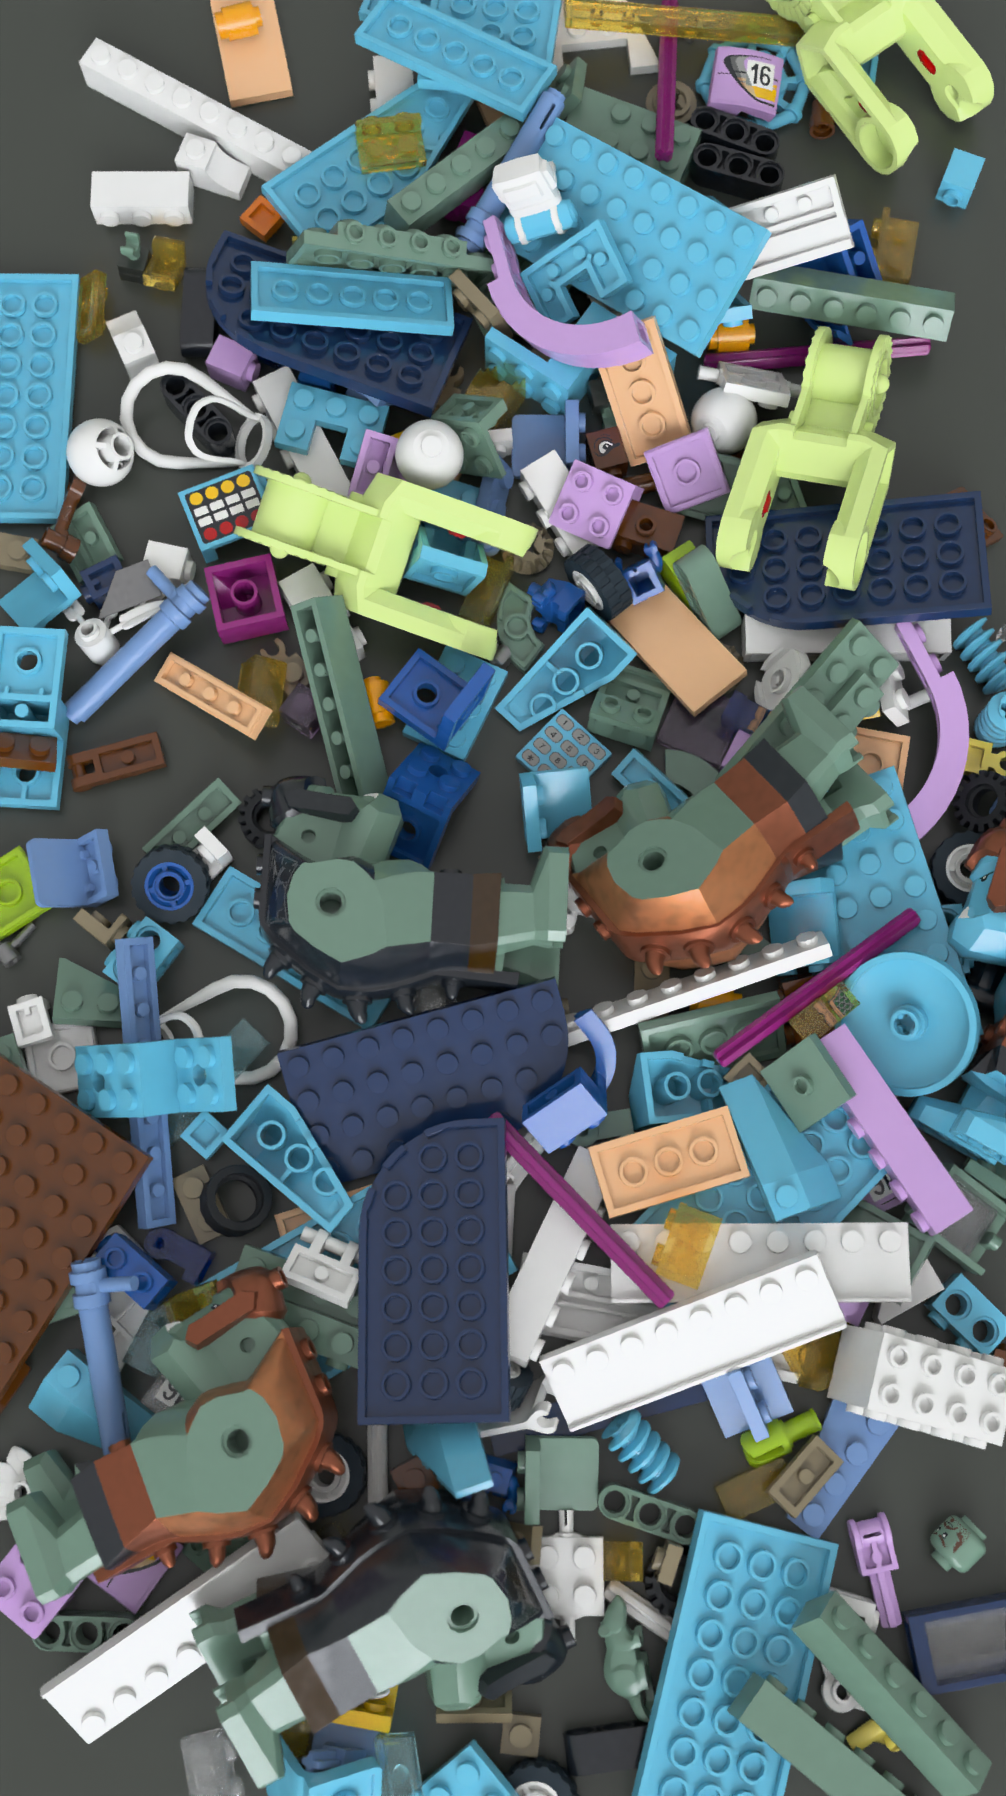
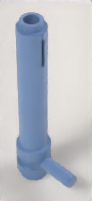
(526, 143)
(173, 615)
(92, 1301)

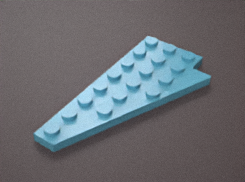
(329, 180)

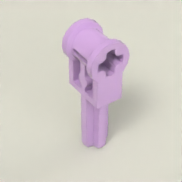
(875, 1558)

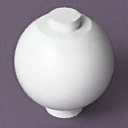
(727, 418)
(100, 452)
(429, 454)

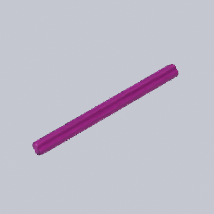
(666, 95)
(797, 355)
(816, 987)
(586, 1217)

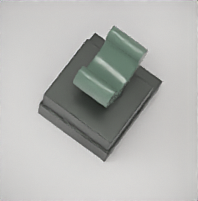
(133, 259)
(600, 403)

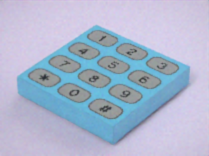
(563, 745)

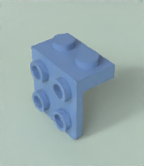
(541, 434)
(72, 870)

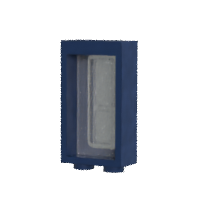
(958, 1643)

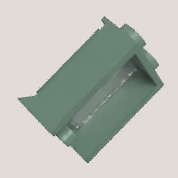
(976, 1231)

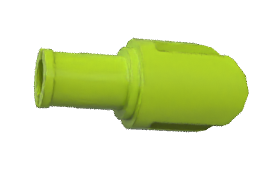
(781, 1438)

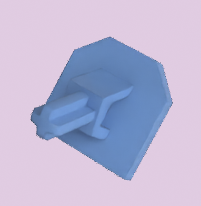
(338, 1746)

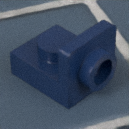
(99, 579)

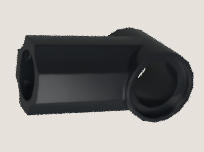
(983, 983)

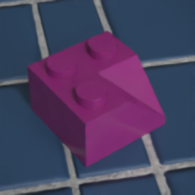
(246, 598)

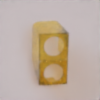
(488, 385)

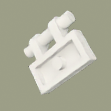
(320, 1274)

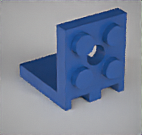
(453, 703)
(428, 792)

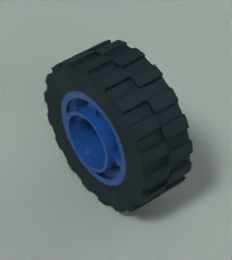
(156, 898)

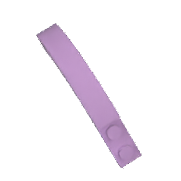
(587, 346)
(952, 730)

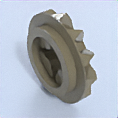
(685, 101)
(531, 562)

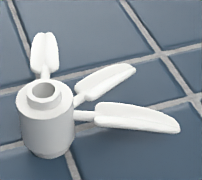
(96, 637)

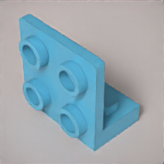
(42, 593)
(550, 799)

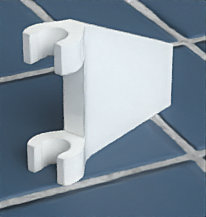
(528, 1415)

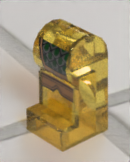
(825, 1011)

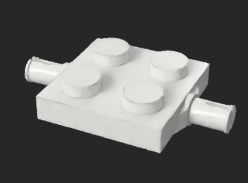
(754, 384)
(573, 1573)

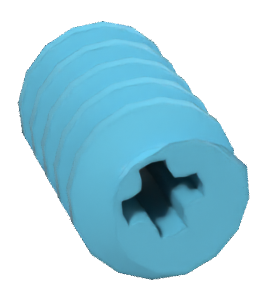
(983, 655)
(991, 721)
(643, 1448)

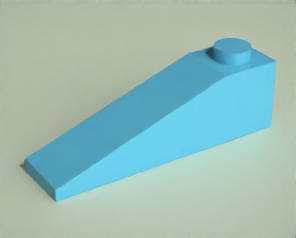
(575, 665)
(672, 1088)
(284, 1152)
(782, 1159)
(68, 1402)
(453, 1454)

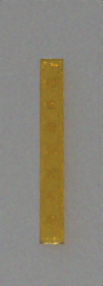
(681, 22)

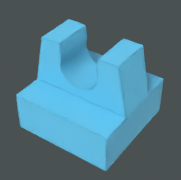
(204, 1135)

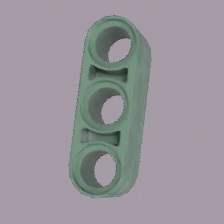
(707, 591)
(633, 1501)
(71, 1634)

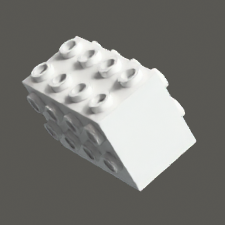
(921, 1384)

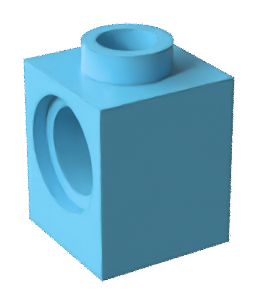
(960, 178)

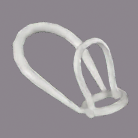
(220, 396)
(224, 985)

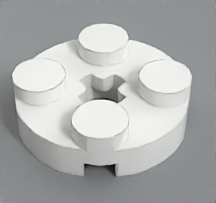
(782, 672)

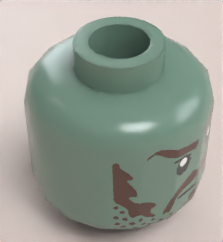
(957, 1544)

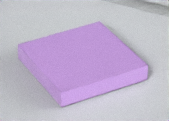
(687, 471)

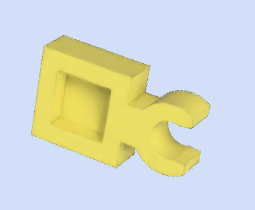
(981, 758)

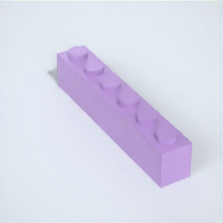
(895, 1140)

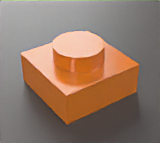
(261, 219)

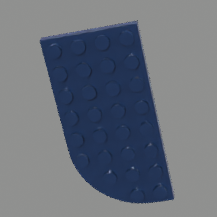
(381, 364)
(920, 566)
(443, 1065)
(436, 1281)

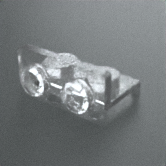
(209, 1764)

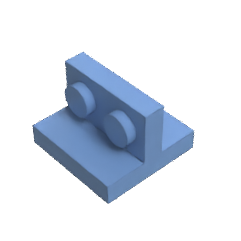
(748, 1399)

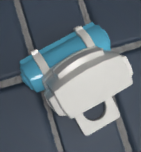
(534, 201)

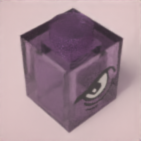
(300, 711)

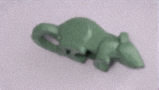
(624, 1664)

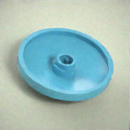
(914, 1020)

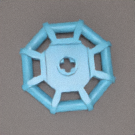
(787, 111)

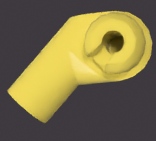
(870, 1733)

